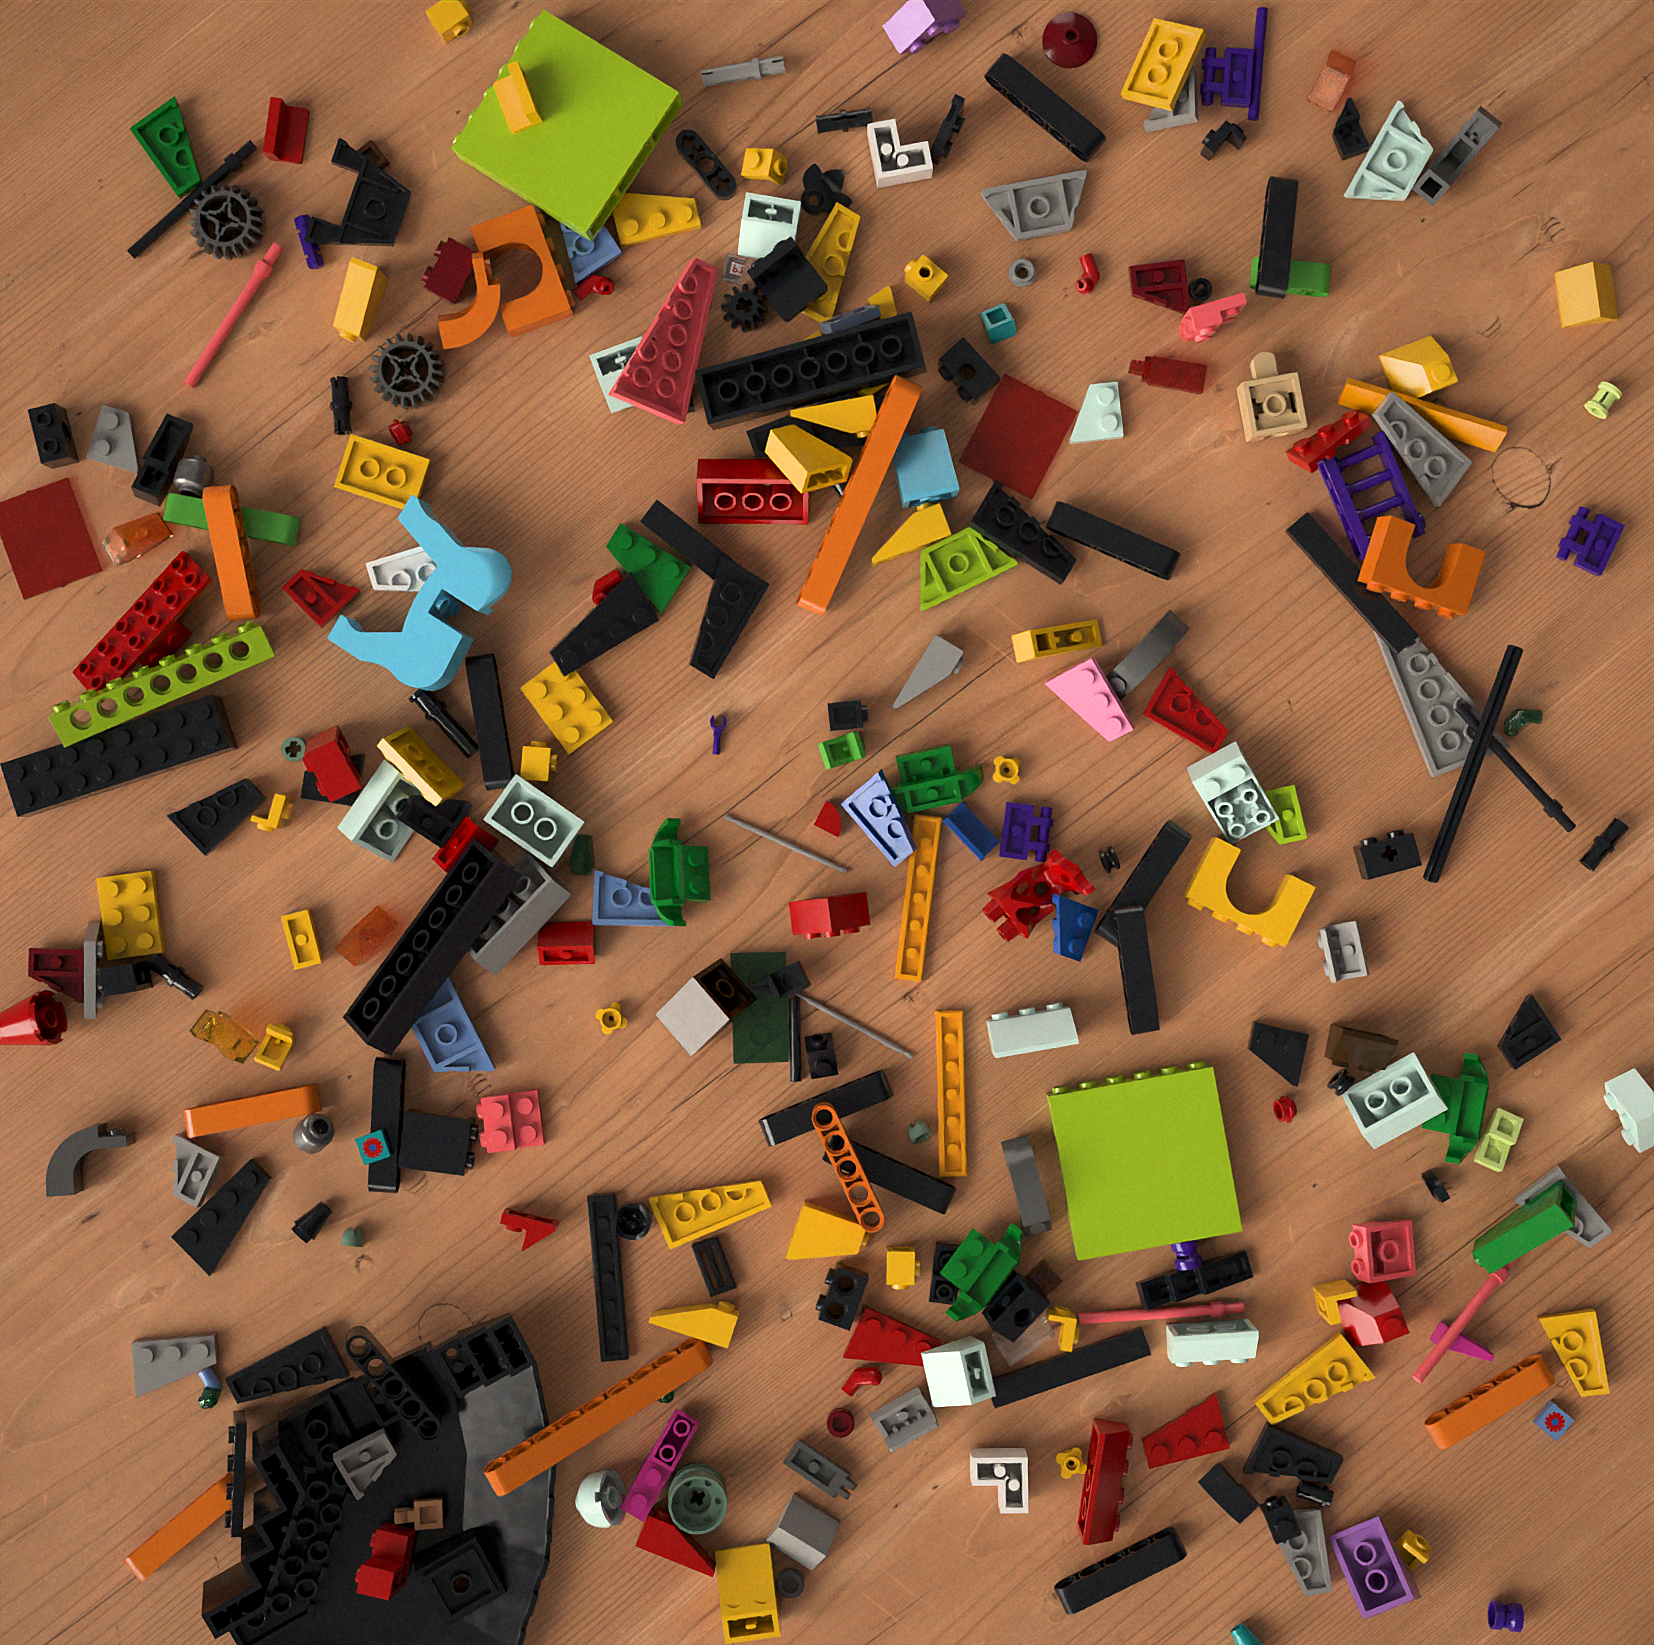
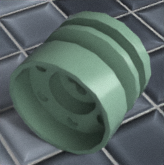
(696, 1513)

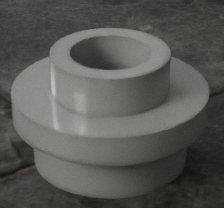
(1023, 264)

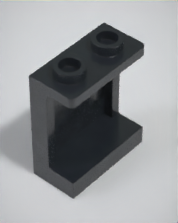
(437, 1143)

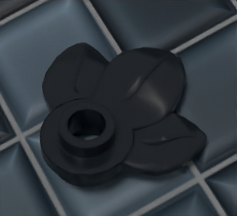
(825, 188)

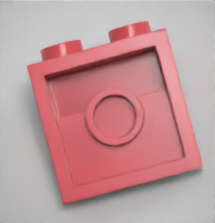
(1205, 319)
(511, 1120)
(1383, 1250)

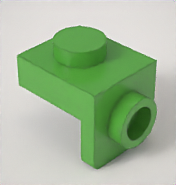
(842, 750)

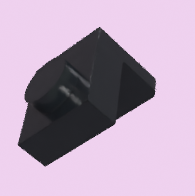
(1214, 140)
(847, 715)
(821, 1055)
(1280, 1519)

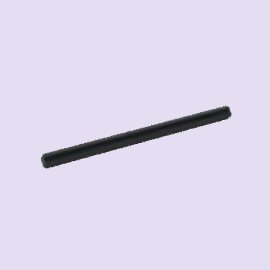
(1473, 763)

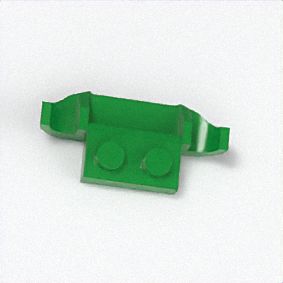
(931, 779)
(676, 873)
(1466, 1107)
(981, 1270)

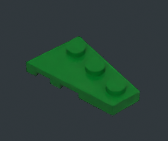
(169, 147)

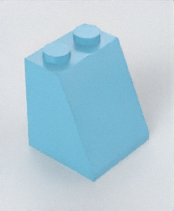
(924, 468)

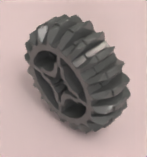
(230, 199)
(400, 379)

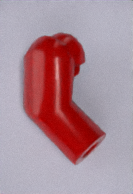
(604, 585)
(862, 1376)

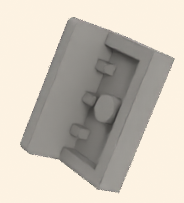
(1343, 951)
(905, 1419)

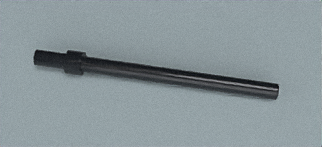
(233, 162)
(1551, 806)

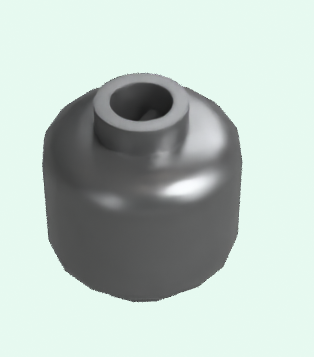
(193, 475)
(313, 1133)

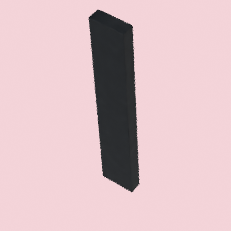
(1344, 577)
(608, 1278)
(1070, 1367)

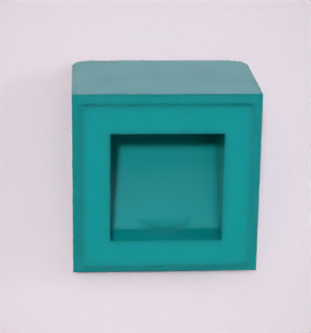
(998, 323)

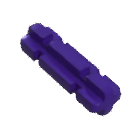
(314, 259)

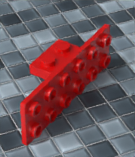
(148, 627)

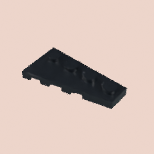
(759, 436)
(1011, 528)
(611, 622)
(216, 1223)
(297, 1365)
(236, 1465)

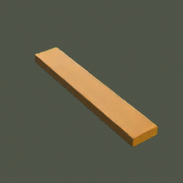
(1446, 421)
(918, 898)
(951, 1093)

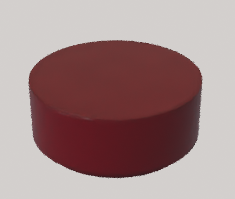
(840, 1422)

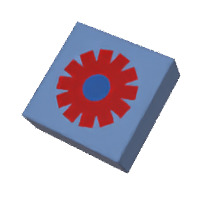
(1553, 1420)

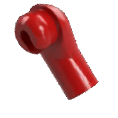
(1090, 277)
(594, 284)

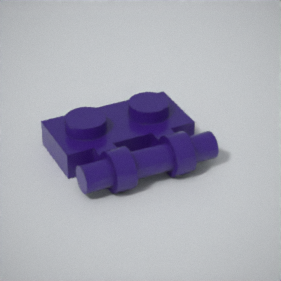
(1236, 78)
(1598, 544)
(1017, 831)

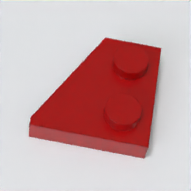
(319, 596)

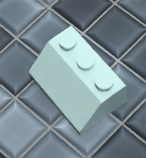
(372, 817)
(534, 821)
(1031, 1030)
(1393, 1101)
(1211, 1341)

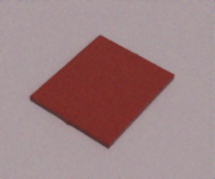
(1018, 436)
(47, 539)

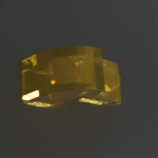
(225, 1034)

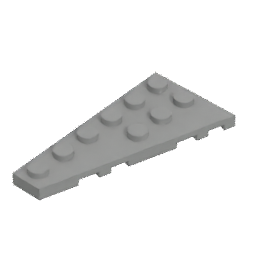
(1430, 704)

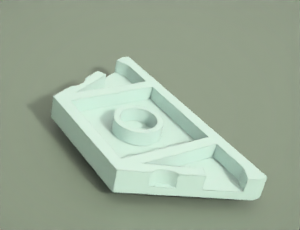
(1392, 160)

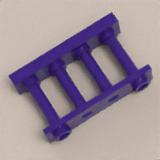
(1342, 493)

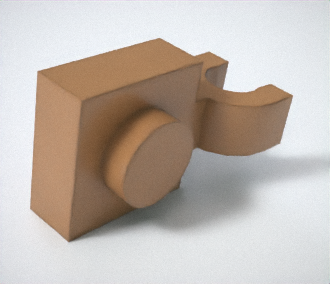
(425, 1514)

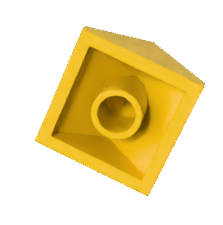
(1586, 295)

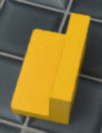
(517, 100)
(1327, 1297)

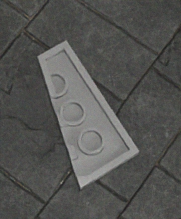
(1423, 449)

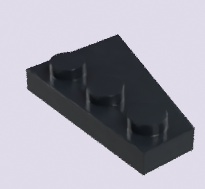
(1288, 1454)

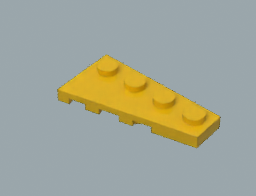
(702, 1211)
(1320, 1375)

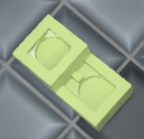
(1497, 1139)

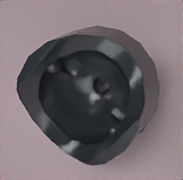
(633, 1220)

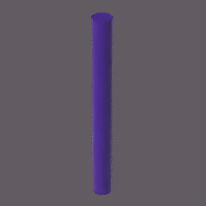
(1258, 59)

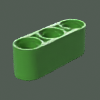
(1304, 278)

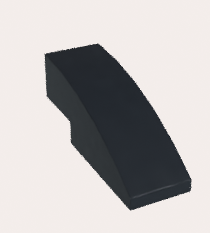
(162, 460)

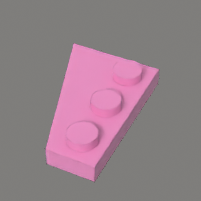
(1093, 698)

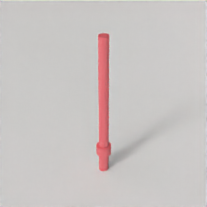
(262, 270)
(1215, 1309)
(1460, 1323)

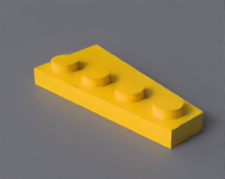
(830, 258)

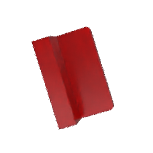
(285, 132)
(459, 841)
(566, 943)

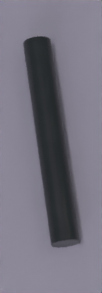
(795, 1039)

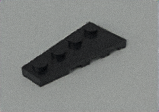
(727, 611)

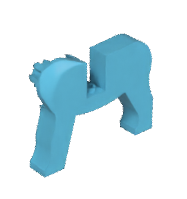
(428, 647)

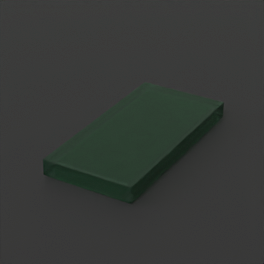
(762, 1029)

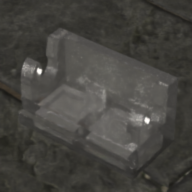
(1035, 1336)

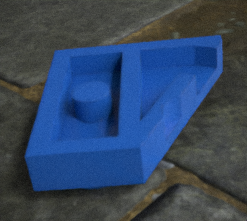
(1072, 927)

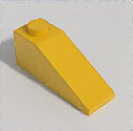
(847, 416)
(919, 531)
(1056, 640)
(703, 1321)

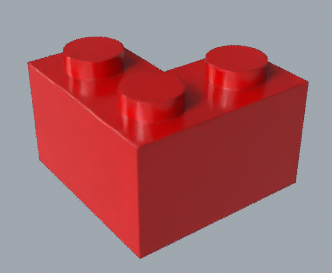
(329, 759)
(829, 915)
(389, 1564)

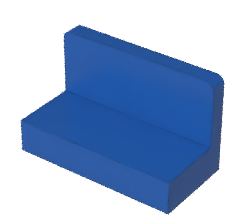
(970, 831)

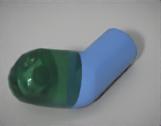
(211, 1390)

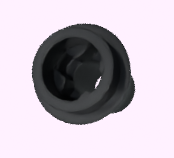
(310, 1224)

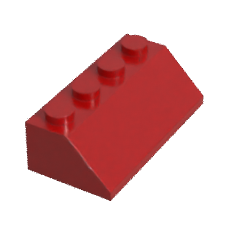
(748, 493)
(1103, 1481)

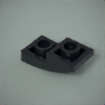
(942, 1289)
(1228, 1493)

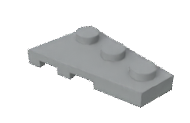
(170, 1359)

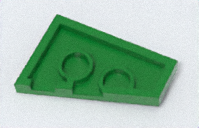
(653, 568)

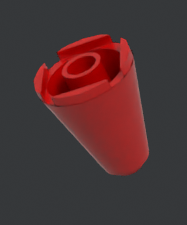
(33, 1021)

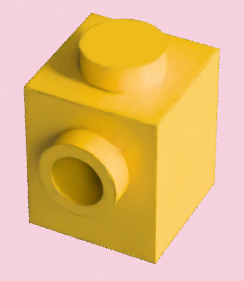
(450, 18)
(925, 277)
(538, 762)
(901, 1266)

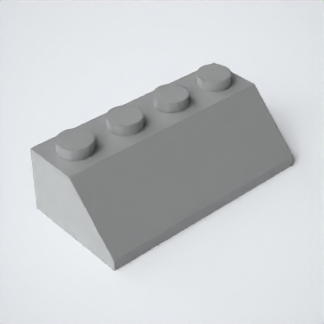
(520, 915)

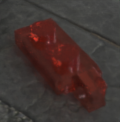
(1170, 374)

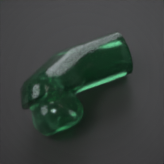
(1519, 718)

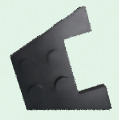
(373, 208)

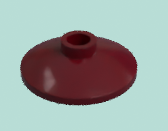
(1065, 52)

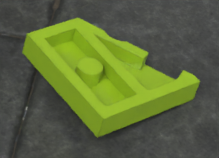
(1290, 823)

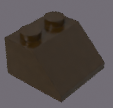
(1360, 1048)

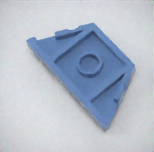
(450, 1034)

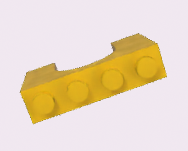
(1273, 923)

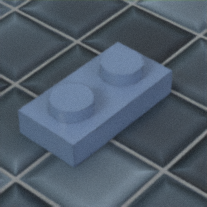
(850, 319)

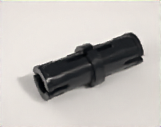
(844, 120)
(341, 405)
(1604, 844)
(175, 976)

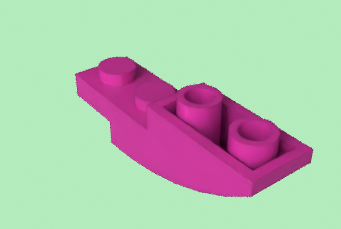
(659, 1464)

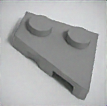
(193, 1170)
(365, 1460)

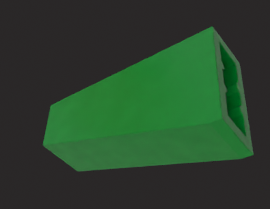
(1526, 1228)

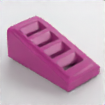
(1462, 1343)

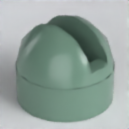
(919, 1133)
(352, 1237)

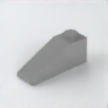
(934, 666)

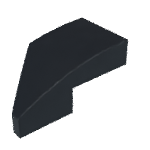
(1348, 133)
(784, 981)

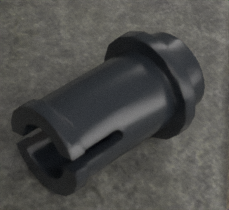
(1315, 1493)

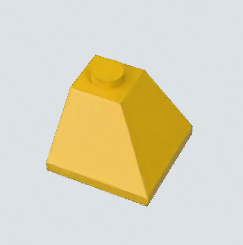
(1418, 368)

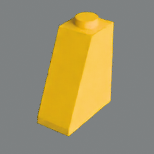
(359, 300)
(806, 459)
(825, 1234)

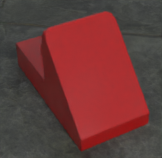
(536, 1226)

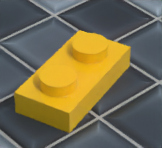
(302, 939)

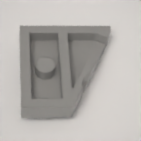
(1184, 111)
(114, 440)

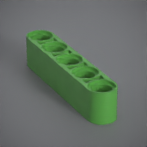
(258, 523)

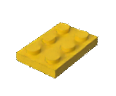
(1163, 64)
(381, 472)
(567, 707)
(421, 765)
(130, 915)

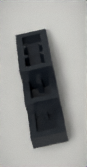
(683, 538)
(1181, 1285)

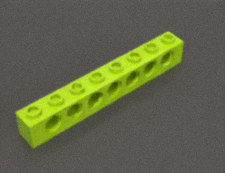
(72, 730)

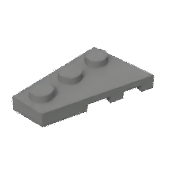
(92, 953)
(1588, 1225)
(1308, 1553)

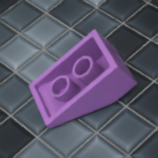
(1374, 1568)

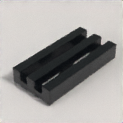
(706, 1244)

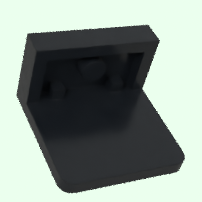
(787, 279)

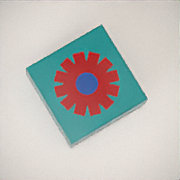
(373, 1147)

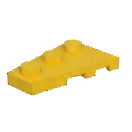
(653, 217)
(1579, 1348)

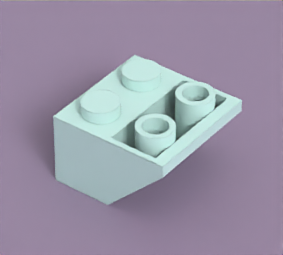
(766, 223)
(608, 367)
(958, 1373)

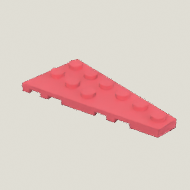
(665, 361)

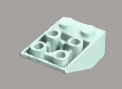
(1232, 793)

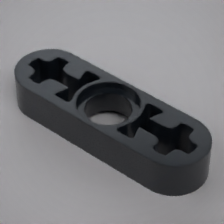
(687, 154)

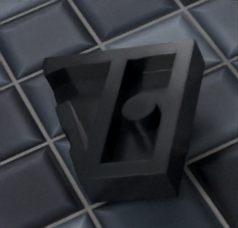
(433, 821)
(1527, 1034)
(1279, 1049)

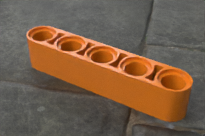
(231, 552)
(252, 1110)
(848, 1180)
(1489, 1401)
(180, 1530)

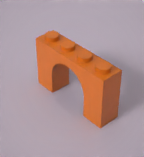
(524, 231)
(1386, 570)

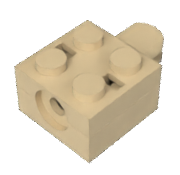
(1268, 401)

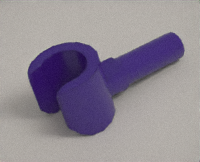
(717, 734)

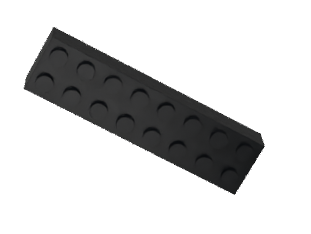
(811, 371)
(119, 756)
(431, 947)

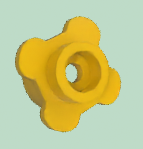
(1000, 775)
(604, 1014)
(1065, 1457)

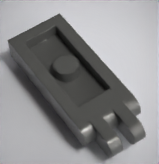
(819, 1469)

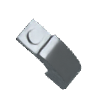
(1456, 155)
(1147, 654)
(66, 1164)
(1026, 1185)

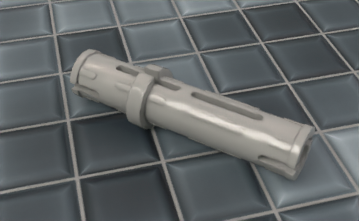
(743, 71)

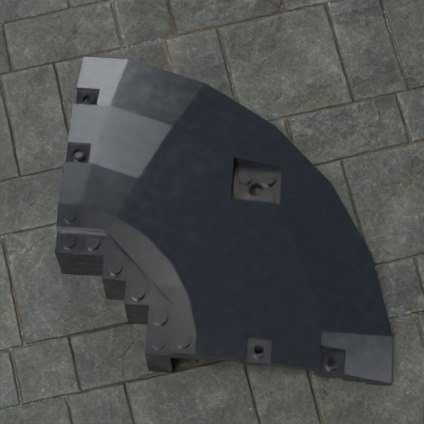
(315, 1534)

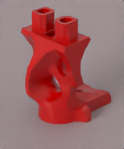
(1020, 895)

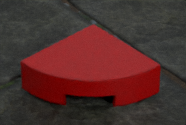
(829, 819)

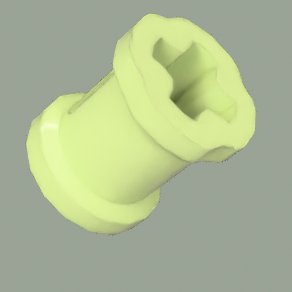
(1605, 391)

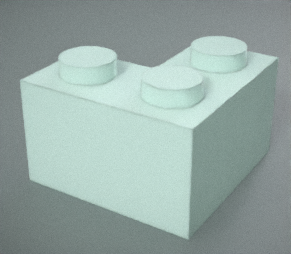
(1635, 1105)

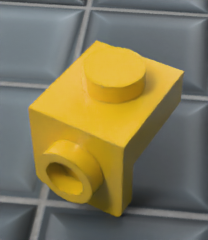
(764, 165)
(279, 812)
(275, 1046)
(1068, 1332)
(1413, 1549)

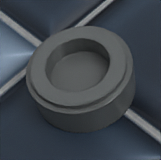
(790, 1583)

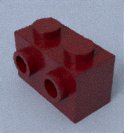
(449, 271)

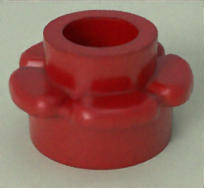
(400, 432)
(1284, 1109)

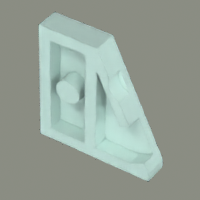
(1099, 415)

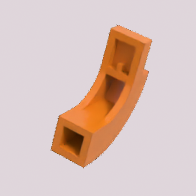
(468, 325)

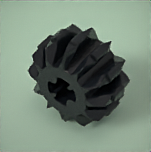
(749, 299)

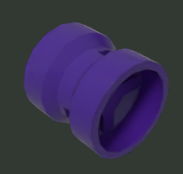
(1187, 1255)
(1505, 1616)

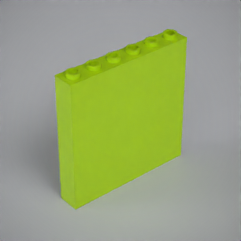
(594, 133)
(1144, 1160)

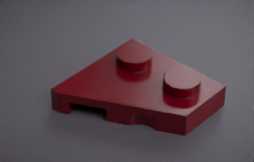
(1161, 284)
(59, 969)

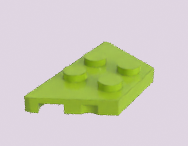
(958, 566)

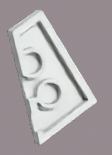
(401, 571)

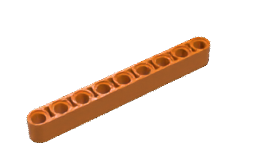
(859, 495)
(597, 1416)

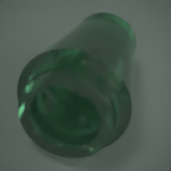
(582, 856)

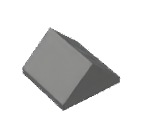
(803, 1532)

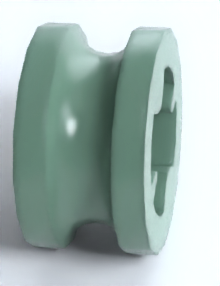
(289, 743)

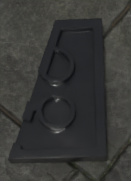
(217, 816)

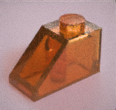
(136, 538)
(366, 936)

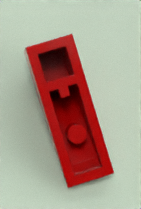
(665, 1539)

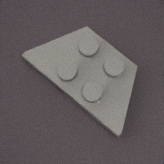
(1037, 205)

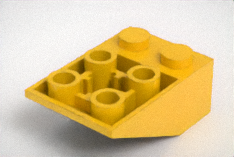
(747, 1593)

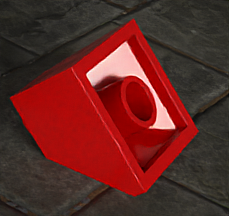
(1372, 1315)

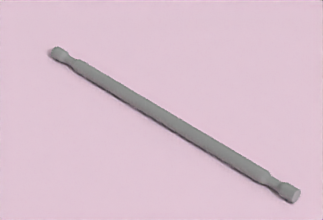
(785, 843)
(849, 1022)

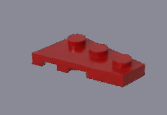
(1311, 450)
(1183, 714)
(888, 1340)
(1189, 1436)

